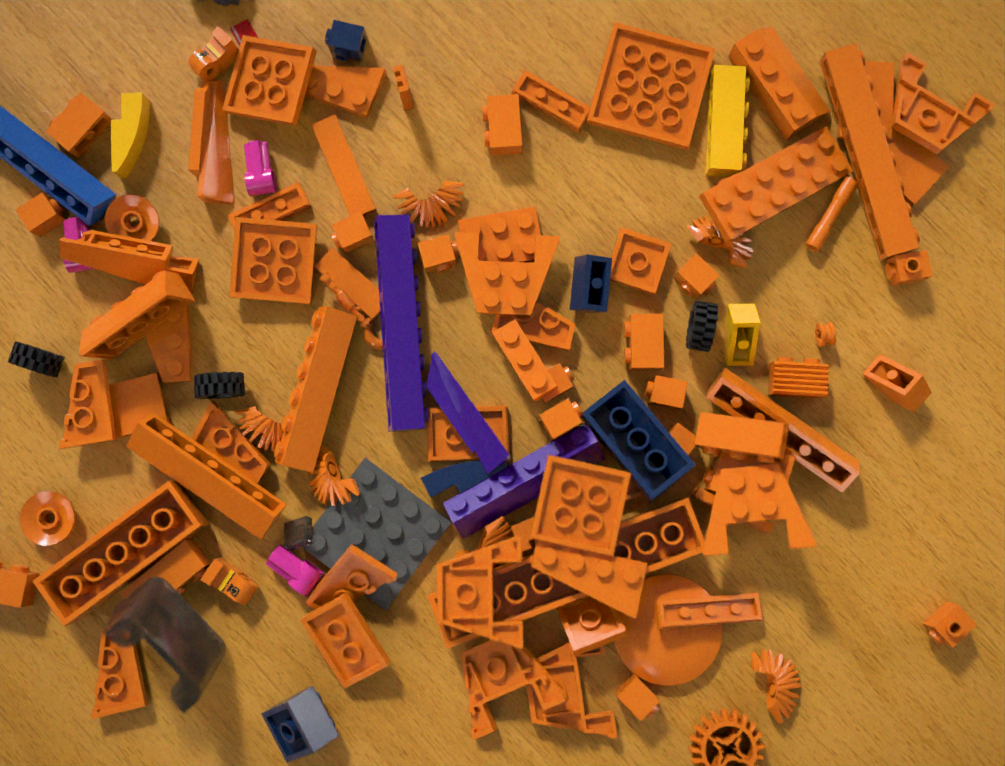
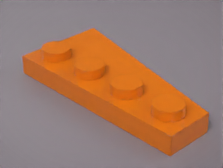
(604, 577)

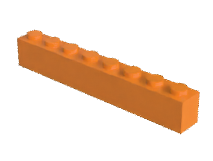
(869, 151)

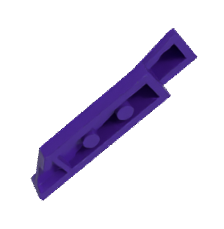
(465, 416)

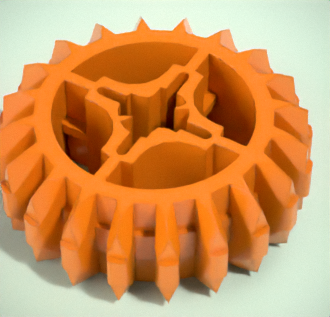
(731, 736)

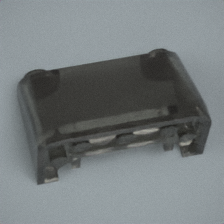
(174, 632)

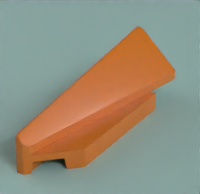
(210, 144)
(128, 257)

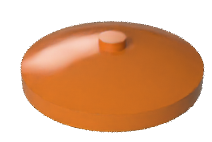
(670, 654)

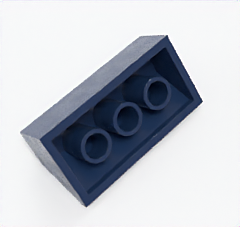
(637, 441)

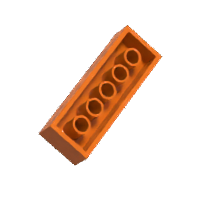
(120, 553)

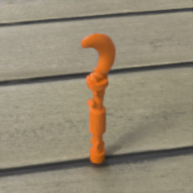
(347, 302)

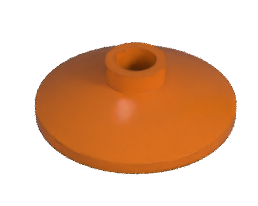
(122, 210)
(35, 520)

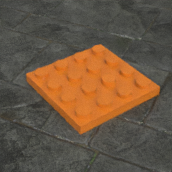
(650, 86)

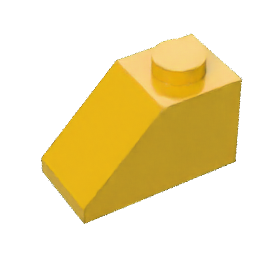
(741, 334)

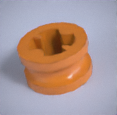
(825, 334)

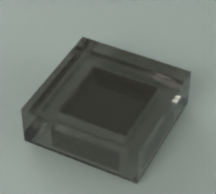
(298, 533)

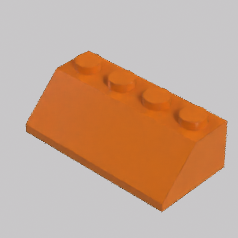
(778, 81)
(135, 316)

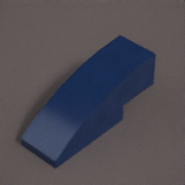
(463, 475)

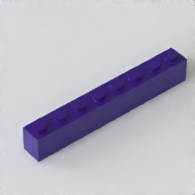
(399, 323)

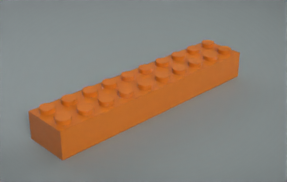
(652, 537)

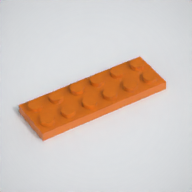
(775, 184)

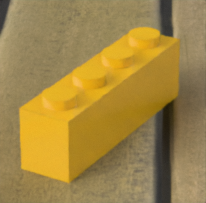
(726, 120)

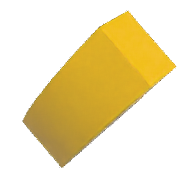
(129, 132)

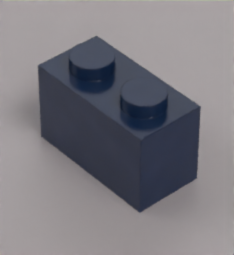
(590, 283)

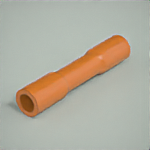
(838, 202)

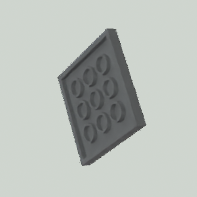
(383, 523)

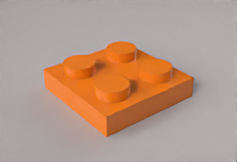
(638, 260)
(590, 624)

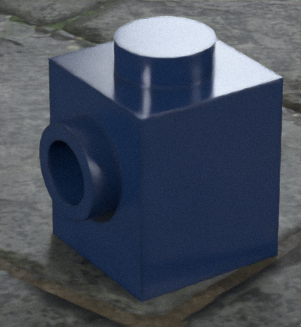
(346, 40)

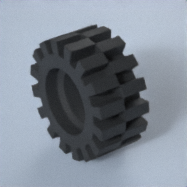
(702, 326)
(36, 359)
(219, 385)

